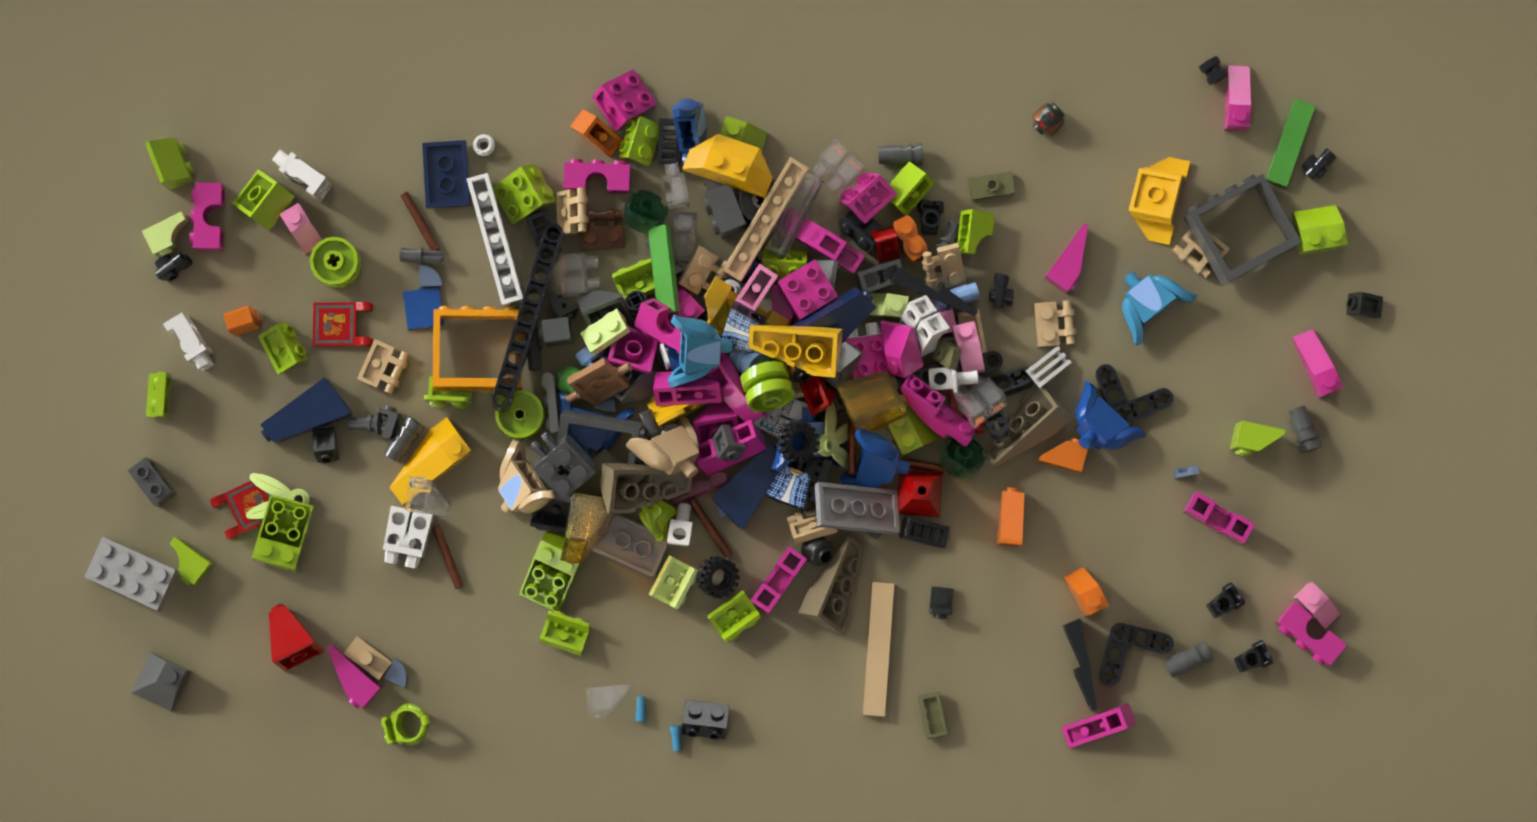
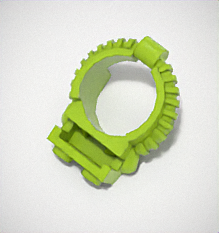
(657, 518)
(393, 725)

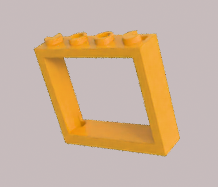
(468, 384)

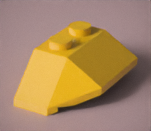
(730, 164)

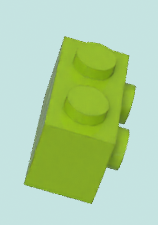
(911, 187)

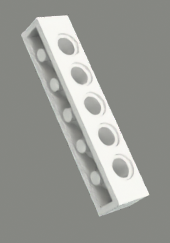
(495, 240)

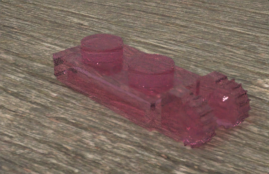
(702, 488)

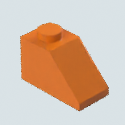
(596, 133)
(1066, 456)

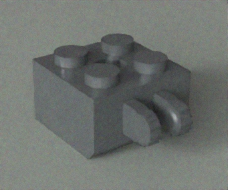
(725, 210)
(560, 454)

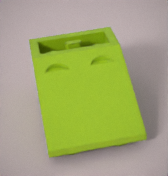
(282, 533)
(548, 576)

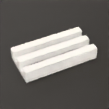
(1060, 357)

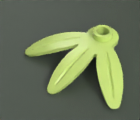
(833, 438)
(272, 487)

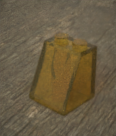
(872, 401)
(584, 527)

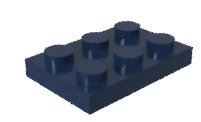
(446, 174)

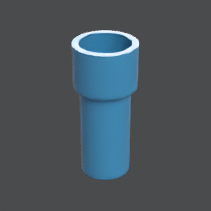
(640, 714)
(676, 737)

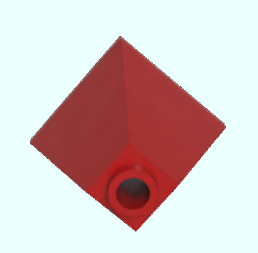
(913, 503)
(290, 639)

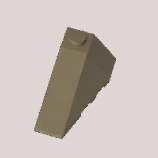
(1033, 422)
(635, 486)
(830, 595)

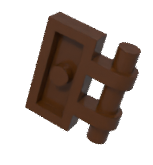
(603, 236)

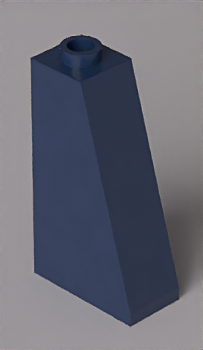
(842, 313)
(309, 411)
(747, 488)

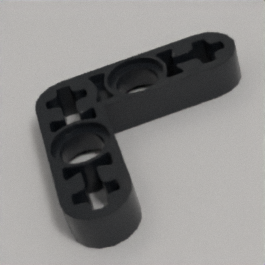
(1122, 402)
(999, 416)
(1122, 645)

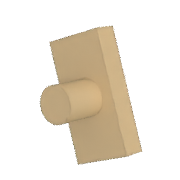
(368, 658)

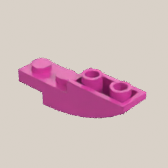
(829, 246)
(732, 389)
(930, 408)

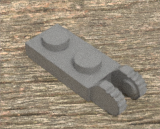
(551, 402)

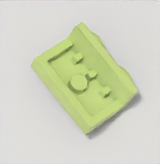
(605, 331)
(673, 582)

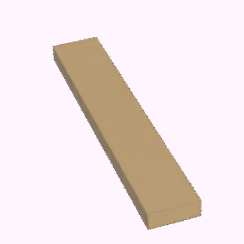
(765, 219)
(878, 649)

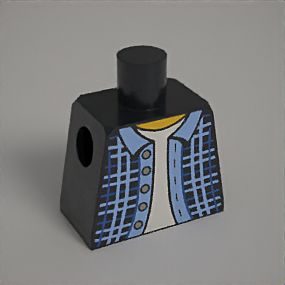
(738, 326)
(790, 486)

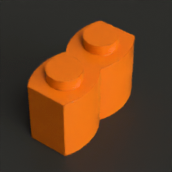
(912, 244)
(243, 320)

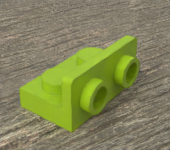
(784, 265)
(283, 347)
(158, 395)

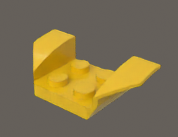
(1157, 196)
(719, 301)

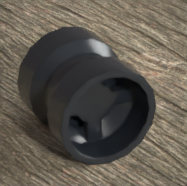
(1215, 75)
(634, 301)

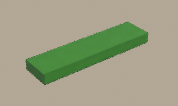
(1290, 143)
(664, 267)

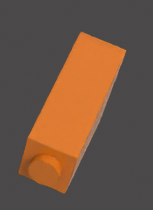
(1011, 518)
(1086, 592)

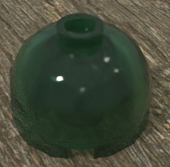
(644, 211)
(961, 461)

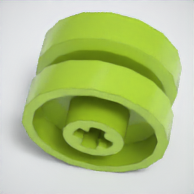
(327, 252)
(767, 386)
(533, 417)

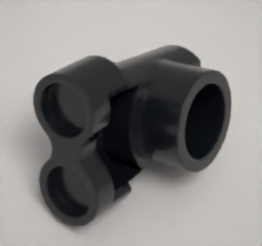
(1316, 167)
(930, 212)
(170, 266)
(1001, 295)
(1228, 598)
(1256, 655)

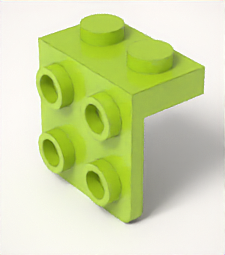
(523, 193)
(457, 399)

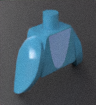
(1148, 299)
(698, 350)

